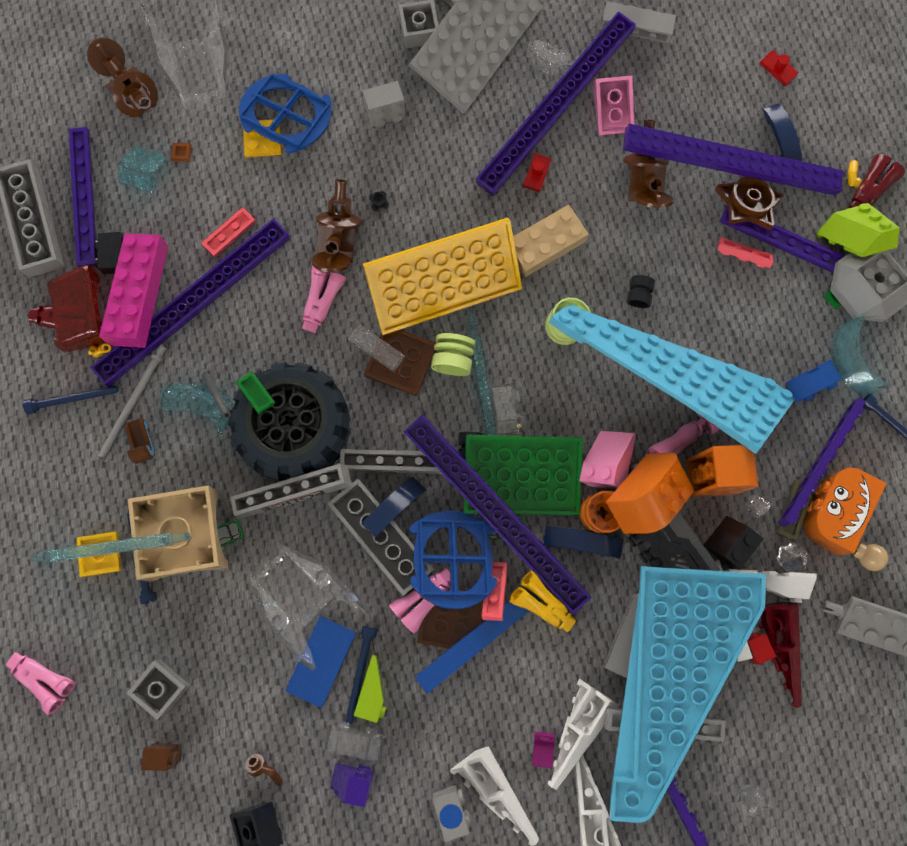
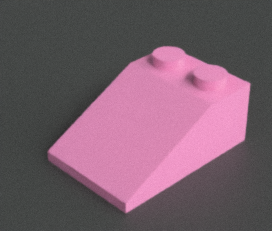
(613, 104)
(608, 460)

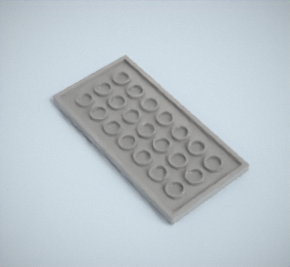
(472, 46)

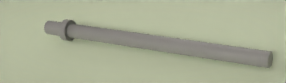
(156, 358)

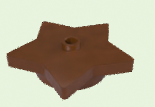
(750, 201)

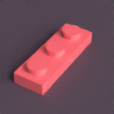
(228, 232)
(745, 253)
(494, 603)

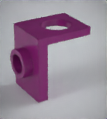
(543, 750)

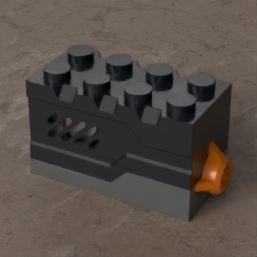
(673, 547)

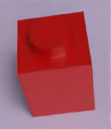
(760, 648)

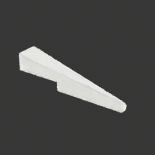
(580, 729)
(487, 778)
(593, 816)

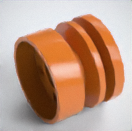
(593, 521)

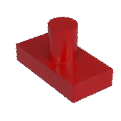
(779, 67)
(537, 172)

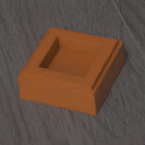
(181, 152)

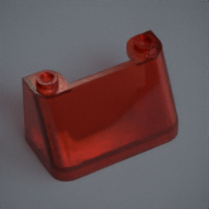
(76, 309)

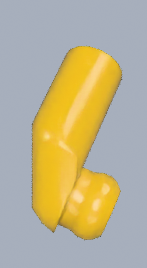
(853, 181)
(98, 351)

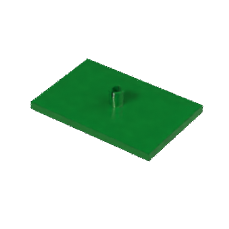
(529, 471)

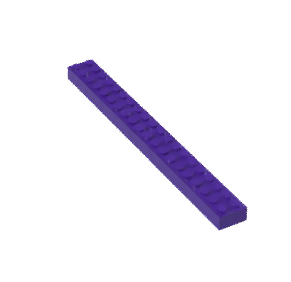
(555, 103)
(732, 159)
(194, 300)
(497, 514)

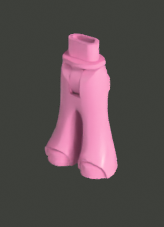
(316, 308)
(681, 439)
(415, 616)
(31, 673)

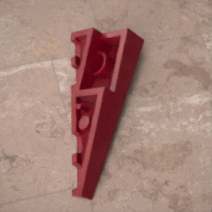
(782, 629)

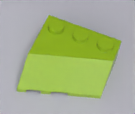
(861, 230)

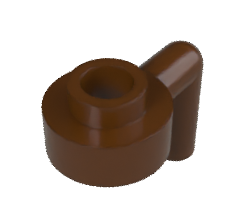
(261, 767)

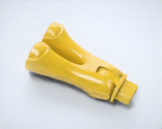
(551, 611)

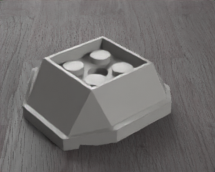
(863, 295)

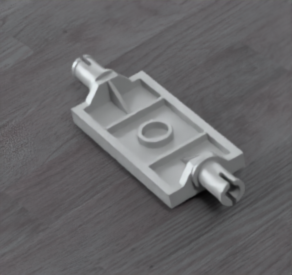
(870, 624)

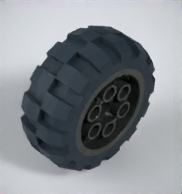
(306, 454)

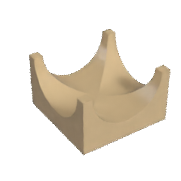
(176, 513)

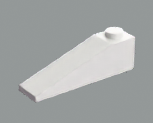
(787, 585)

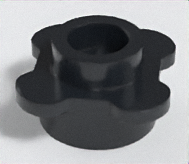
(378, 196)

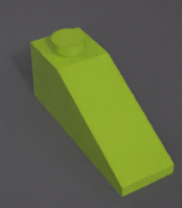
(371, 697)

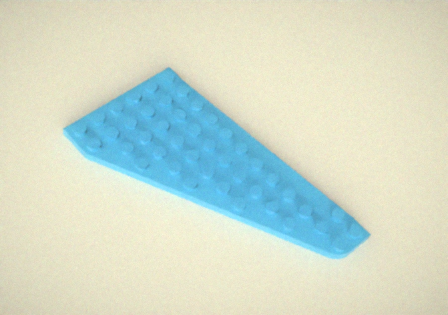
(720, 392)
(680, 655)

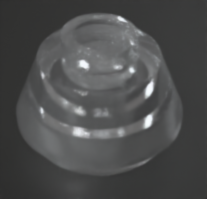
(758, 506)

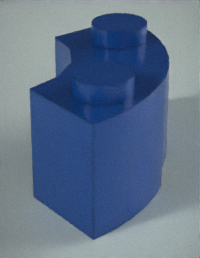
(808, 383)

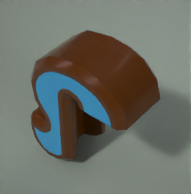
(140, 441)

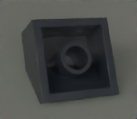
(733, 542)
(257, 826)

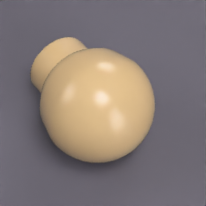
(871, 556)

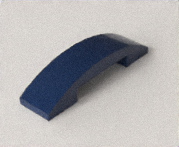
(783, 131)
(393, 506)
(583, 541)

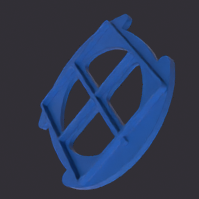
(294, 142)
(454, 598)

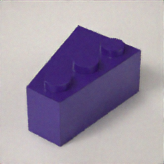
(352, 783)

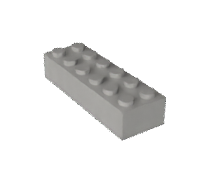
(29, 219)
(390, 548)

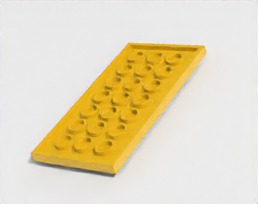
(443, 276)

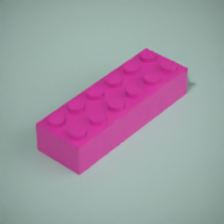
(134, 290)

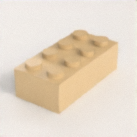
(548, 240)

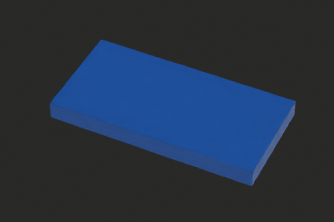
(328, 648)

